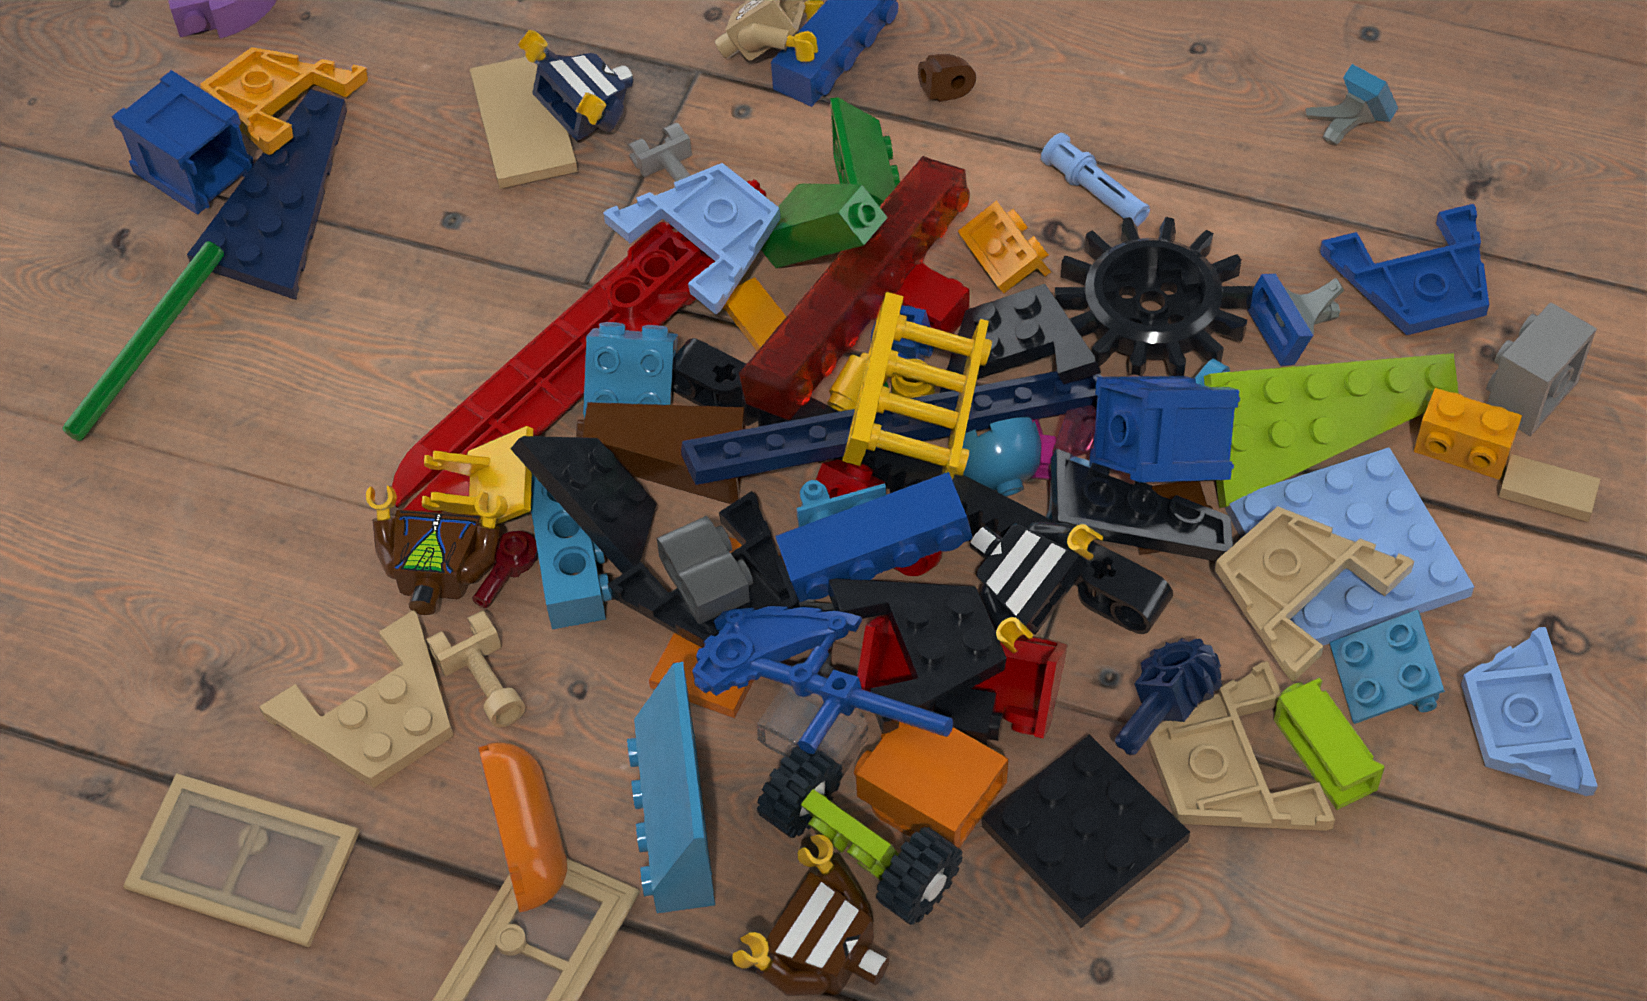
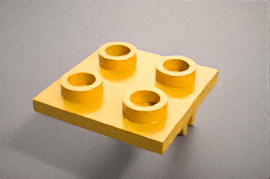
(491, 470)

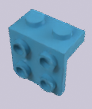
(629, 365)

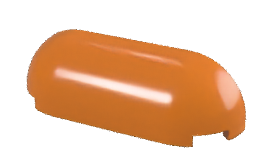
(525, 823)

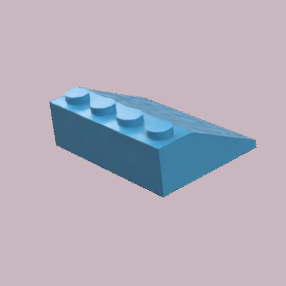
(671, 799)

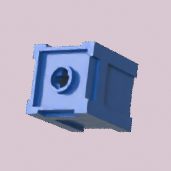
(184, 142)
(1164, 428)

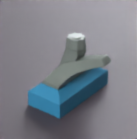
(1366, 101)

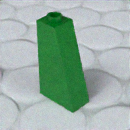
(822, 222)

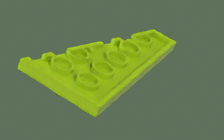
(1316, 411)

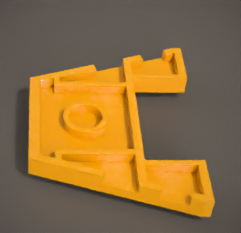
(267, 80)

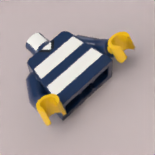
(578, 88)

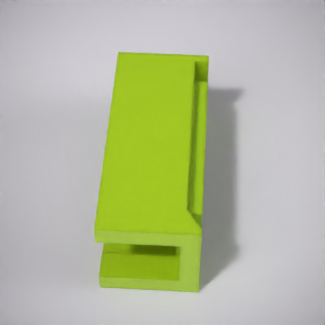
(1327, 743)

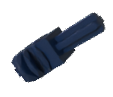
(1170, 689)

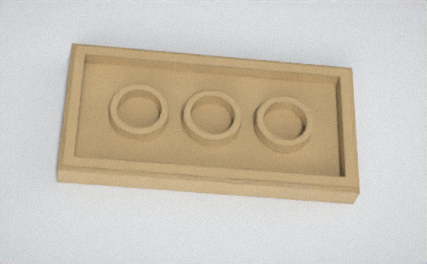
(520, 131)

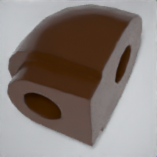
(946, 77)

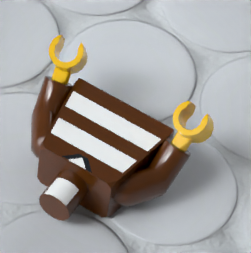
(819, 935)

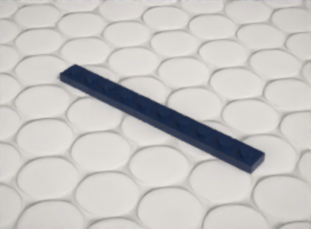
(826, 435)

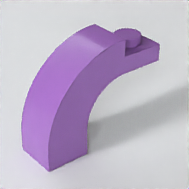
(224, 15)

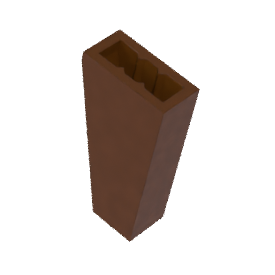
(651, 436)

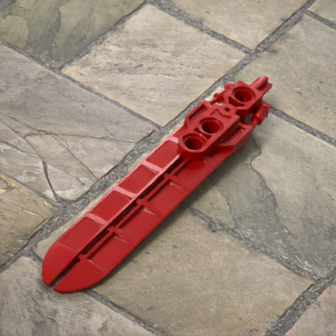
(550, 369)

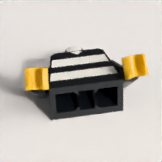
(1029, 573)

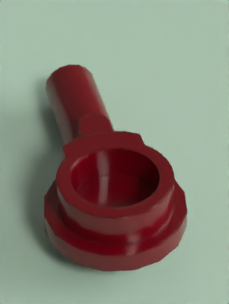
(514, 556)

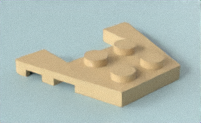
(1285, 566)
(384, 723)
(1214, 772)

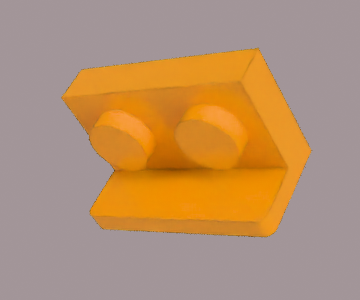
(1002, 247)

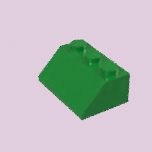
(862, 150)

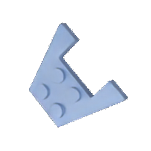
(717, 215)

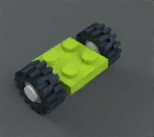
(802, 799)

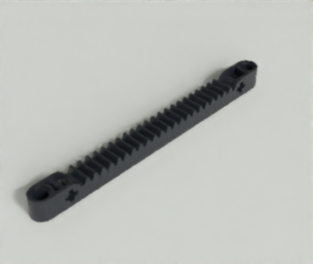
(1124, 594)

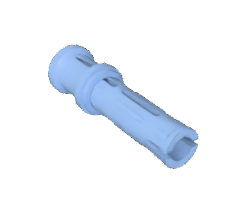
(1082, 170)

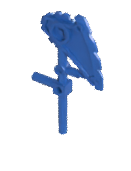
(759, 639)

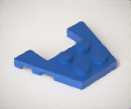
(1424, 287)

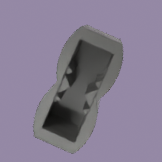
(704, 569)

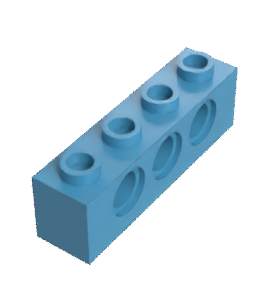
(568, 597)

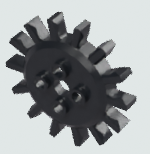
(1145, 271)

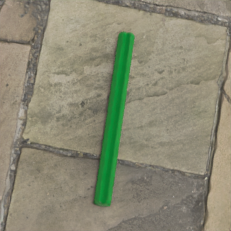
(143, 341)

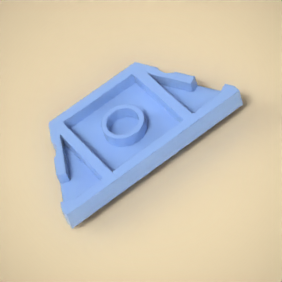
(1527, 717)

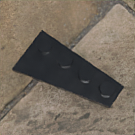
(1135, 512)

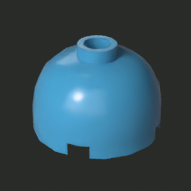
(1004, 455)

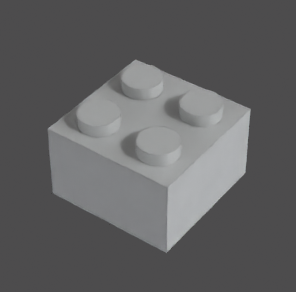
(1540, 365)

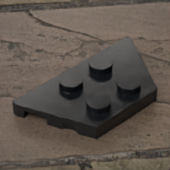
(593, 492)

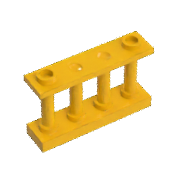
(875, 397)

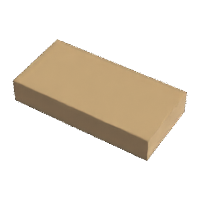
(1549, 488)

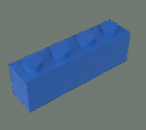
(841, 35)
(875, 536)

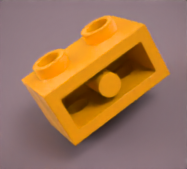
(1467, 433)

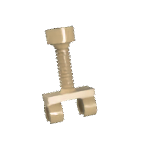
(503, 704)

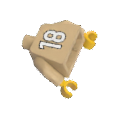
(769, 24)

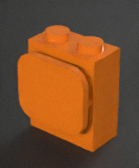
(930, 781)

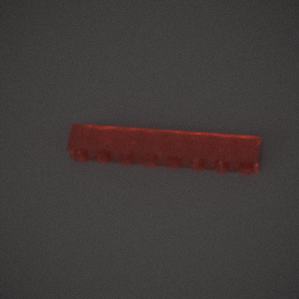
(853, 290)

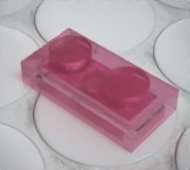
(1077, 431)

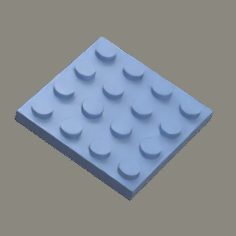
(1369, 502)

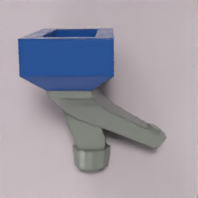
(1290, 318)

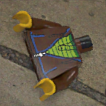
(434, 551)

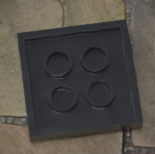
(1085, 830)

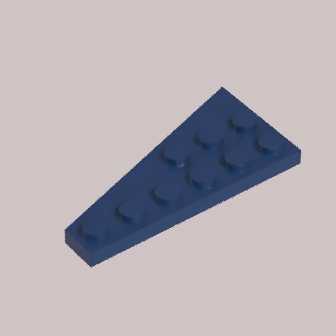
(278, 202)

